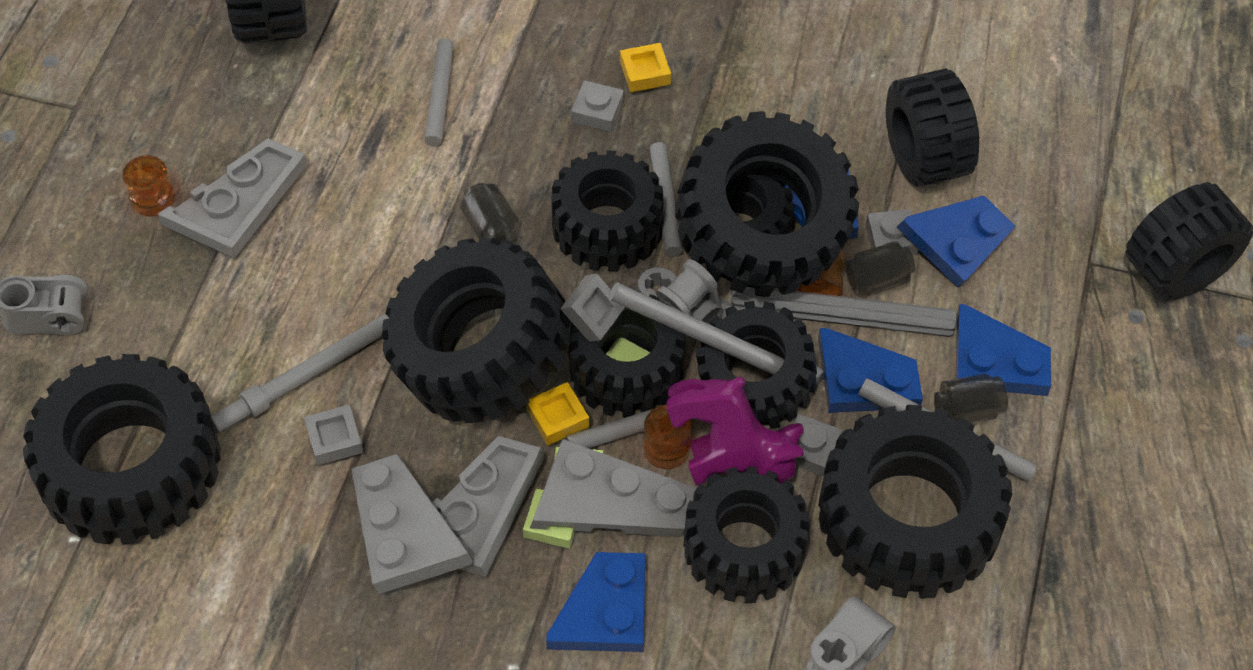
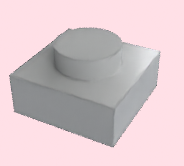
(597, 106)
(883, 229)
(591, 308)
(333, 435)
(817, 443)

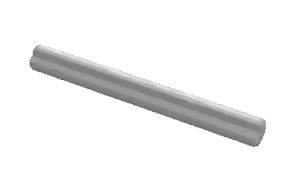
(855, 311)

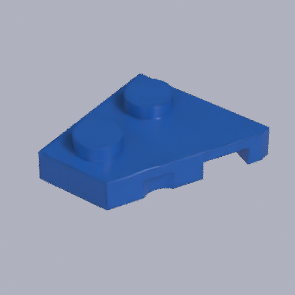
(958, 235)
(1001, 351)
(851, 361)
(604, 607)

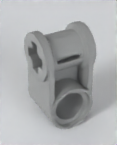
(693, 293)
(42, 304)
(851, 638)

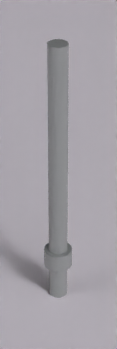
(257, 399)

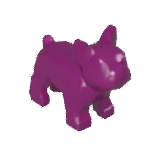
(734, 434)

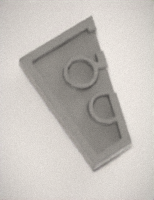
(239, 201)
(608, 493)
(489, 498)
(402, 527)

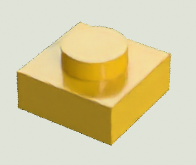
(645, 67)
(557, 413)

